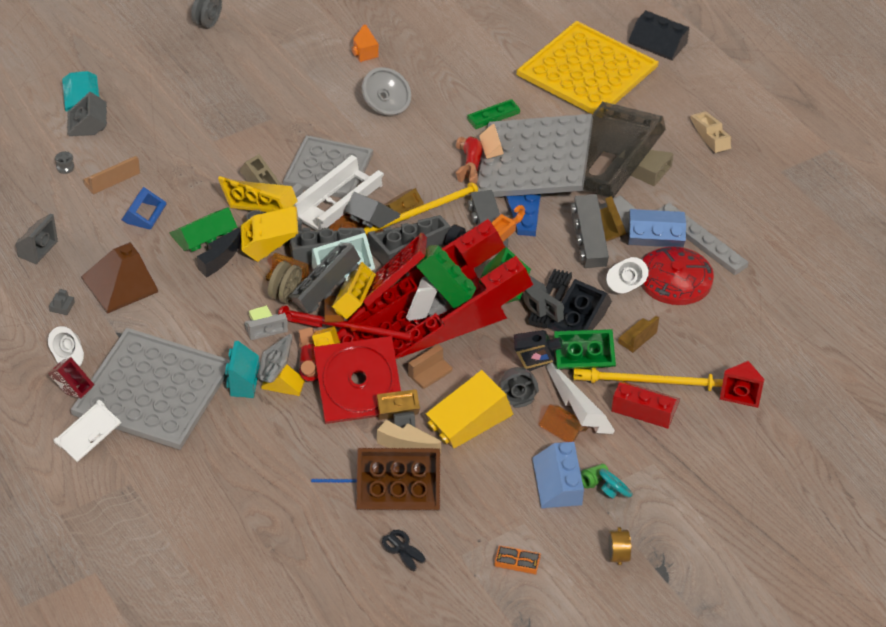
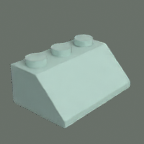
(360, 244)

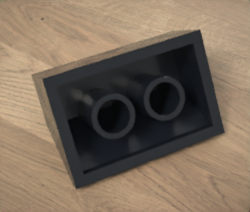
(659, 35)

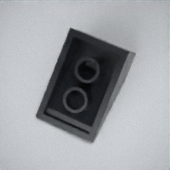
(582, 308)

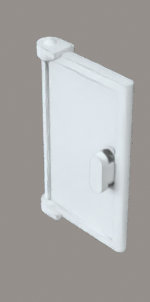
(78, 437)

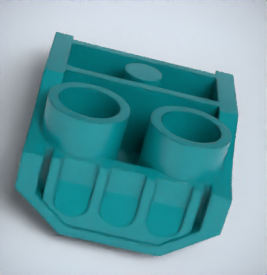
(78, 85)

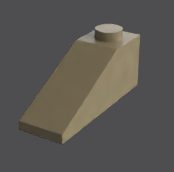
(258, 171)

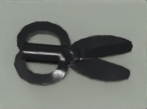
(406, 551)

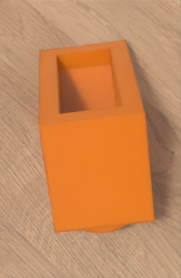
(365, 45)

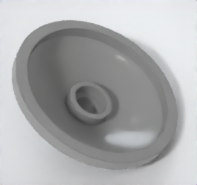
(391, 86)

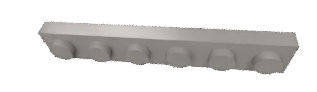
(711, 245)

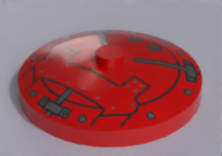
(677, 276)

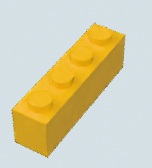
(353, 291)

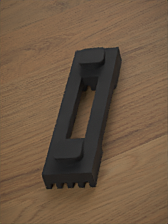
(557, 280)

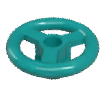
(614, 485)

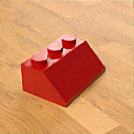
(644, 404)

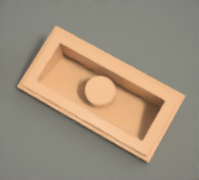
(491, 142)

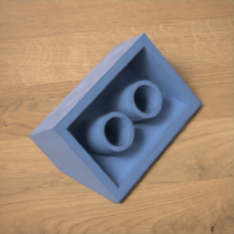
(657, 228)
(558, 476)

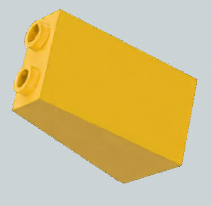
(469, 410)

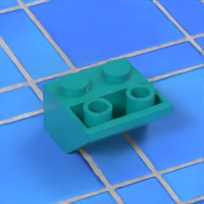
(242, 371)

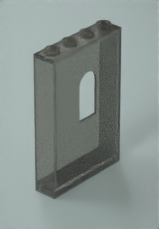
(623, 133)

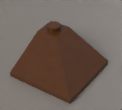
(119, 279)

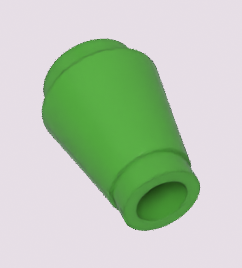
(591, 476)

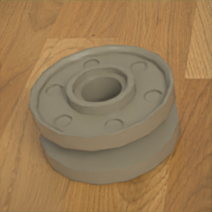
(284, 281)

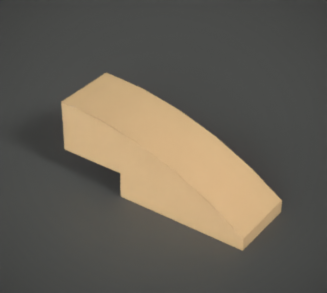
(711, 131)
(408, 437)

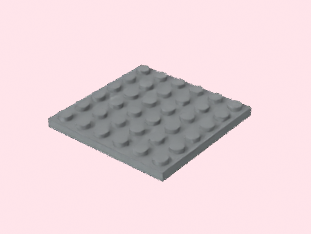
(538, 156)
(155, 387)

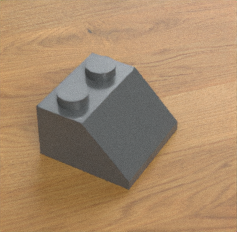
(87, 116)
(370, 211)
(37, 240)

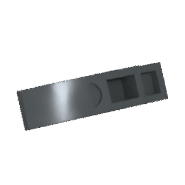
(541, 302)

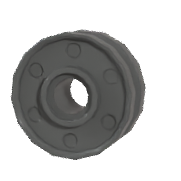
(206, 12)

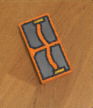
(517, 560)

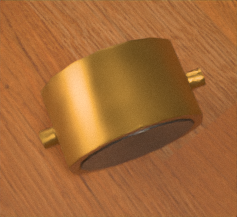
(619, 545)

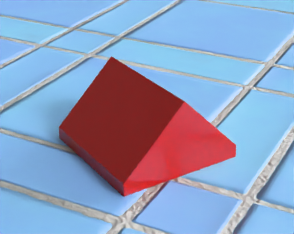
(742, 385)

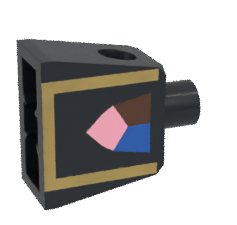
(536, 348)

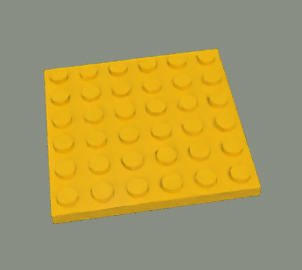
(587, 68)

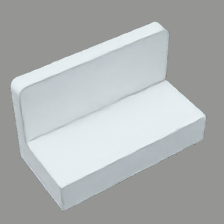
(422, 300)

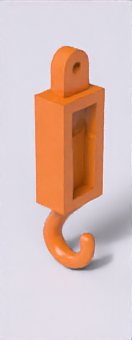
(507, 226)

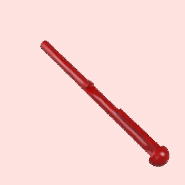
(315, 320)

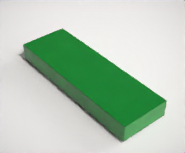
(493, 113)

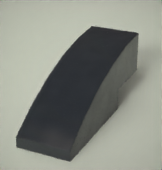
(219, 252)

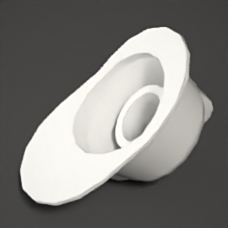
(627, 275)
(65, 344)

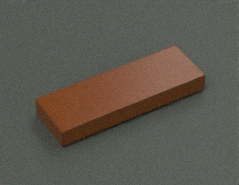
(330, 314)

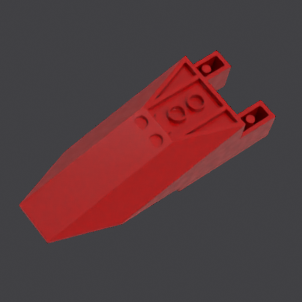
(481, 310)

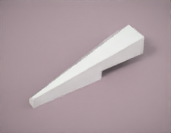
(584, 408)

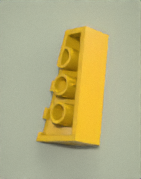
(257, 195)

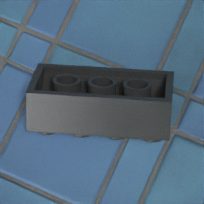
(324, 277)

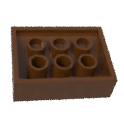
(398, 479)

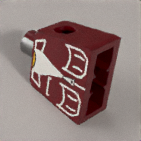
(69, 375)

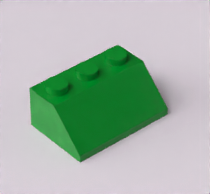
(204, 229)
(446, 276)
(585, 349)

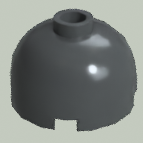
(519, 386)

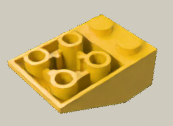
(268, 232)

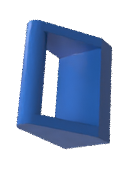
(147, 197)

